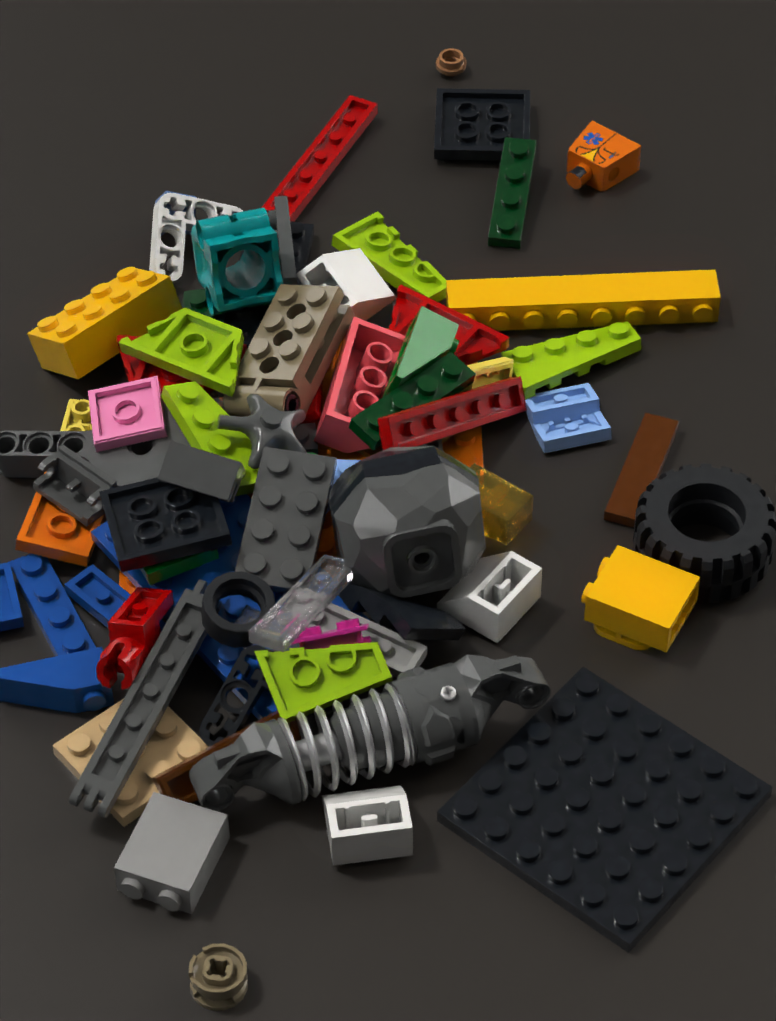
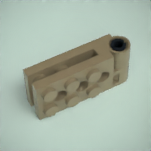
(291, 348)

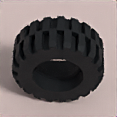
(713, 499)

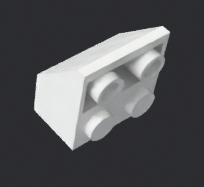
(355, 276)
(495, 594)
(368, 825)

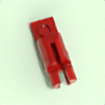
(133, 635)

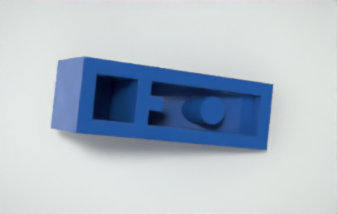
(57, 683)

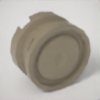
(218, 977)

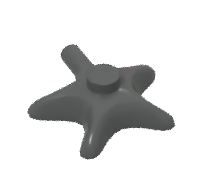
(265, 428)

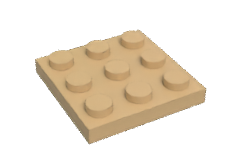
(169, 745)

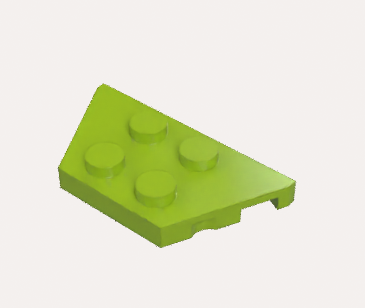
(192, 348)

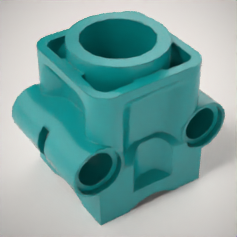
(254, 277)

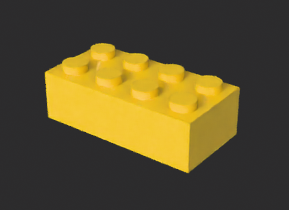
(88, 327)

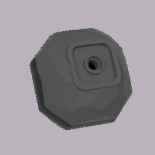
(408, 520)

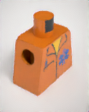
(601, 158)

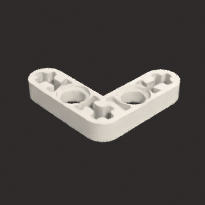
(177, 226)

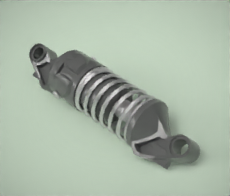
(409, 723)

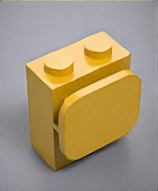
(639, 600)

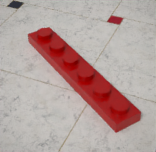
(324, 155)
(452, 414)

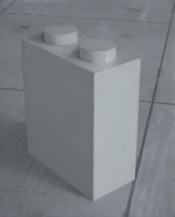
(172, 853)

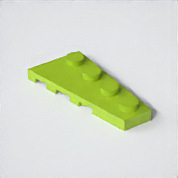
(391, 257)
(559, 357)
(198, 420)

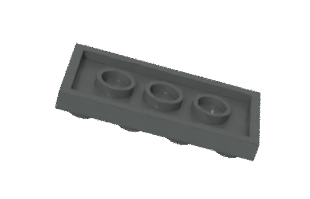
(286, 516)

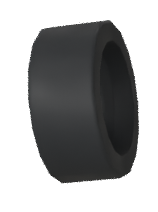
(234, 584)

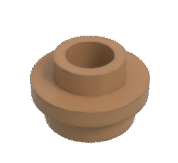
(451, 62)

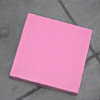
(127, 414)

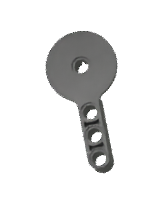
(25, 450)

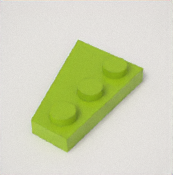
(320, 676)

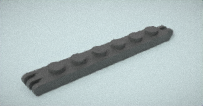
(143, 705)

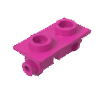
(346, 633)

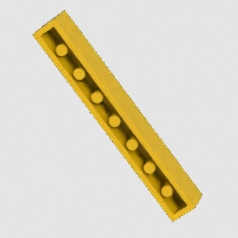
(588, 299)

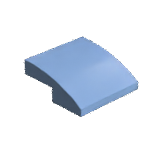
(567, 418)

